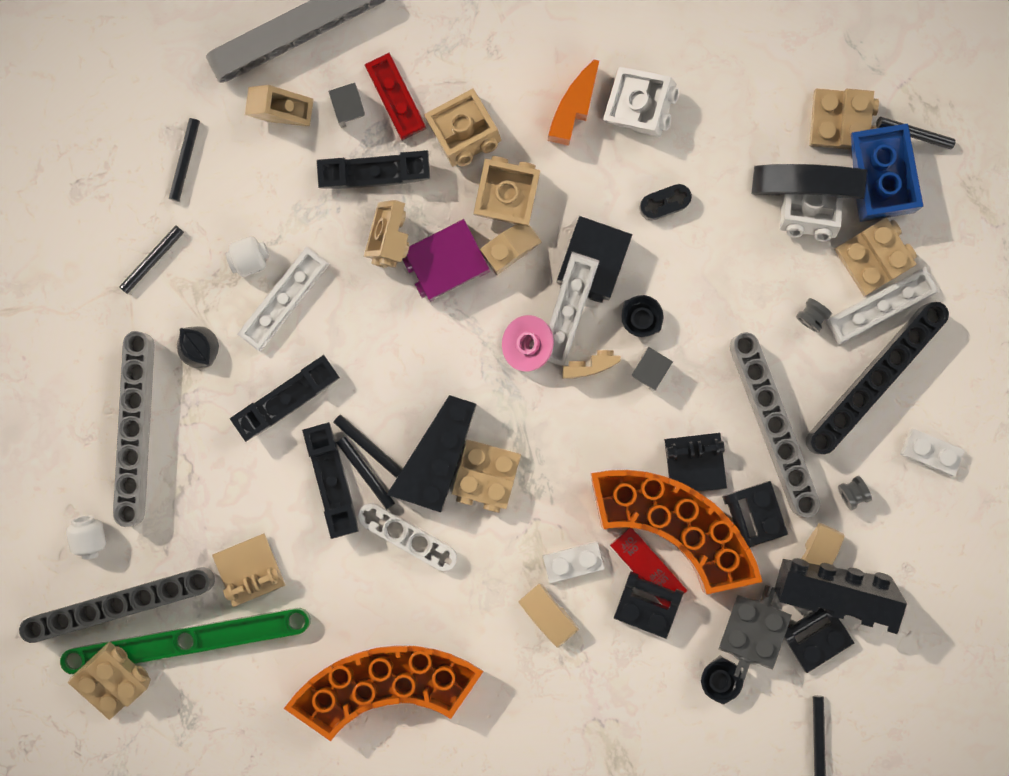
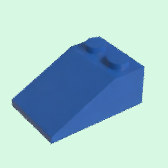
(891, 175)

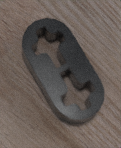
(667, 208)

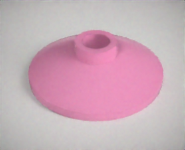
(517, 340)

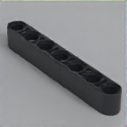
(889, 373)

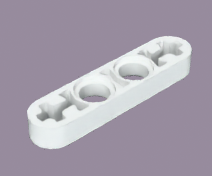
(405, 541)

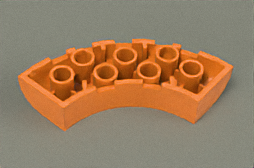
(681, 517)
(381, 679)

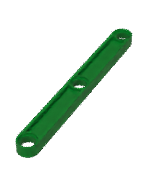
(205, 638)

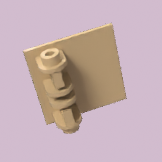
(248, 570)

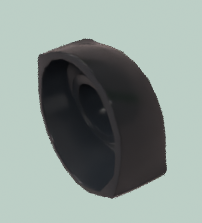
(642, 316)
(197, 346)
(719, 681)

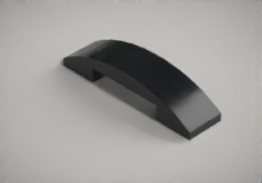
(373, 171)
(809, 180)
(285, 399)
(331, 480)

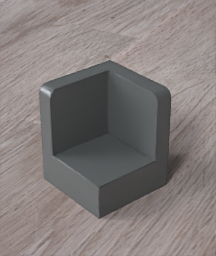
(346, 103)
(651, 368)

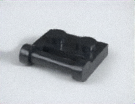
(763, 511)
(646, 613)
(819, 645)

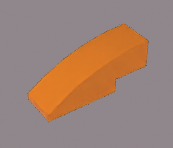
(573, 105)

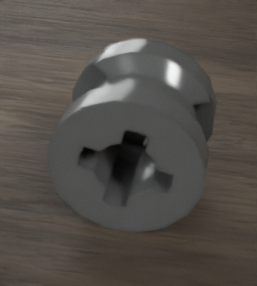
(813, 315)
(854, 493)

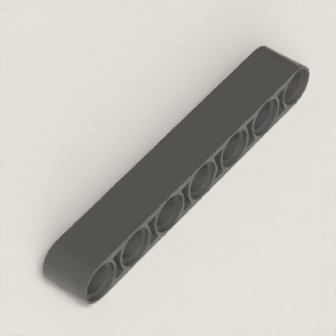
(103, 605)

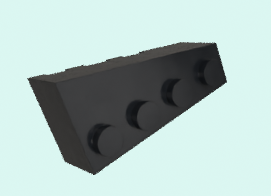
(433, 463)
(841, 592)

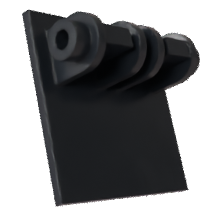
(697, 461)

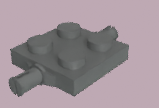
(755, 632)

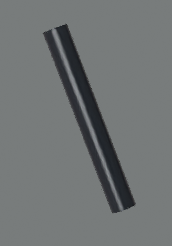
(920, 134)
(184, 159)
(152, 258)
(368, 445)
(365, 472)
(819, 735)

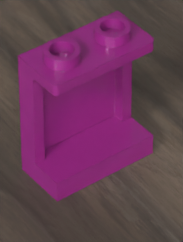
(445, 260)

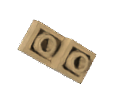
(602, 361)
(823, 545)
(548, 615)

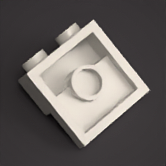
(641, 101)
(811, 215)

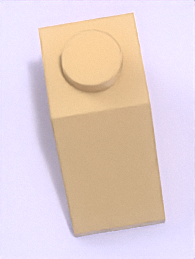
(278, 105)
(509, 247)

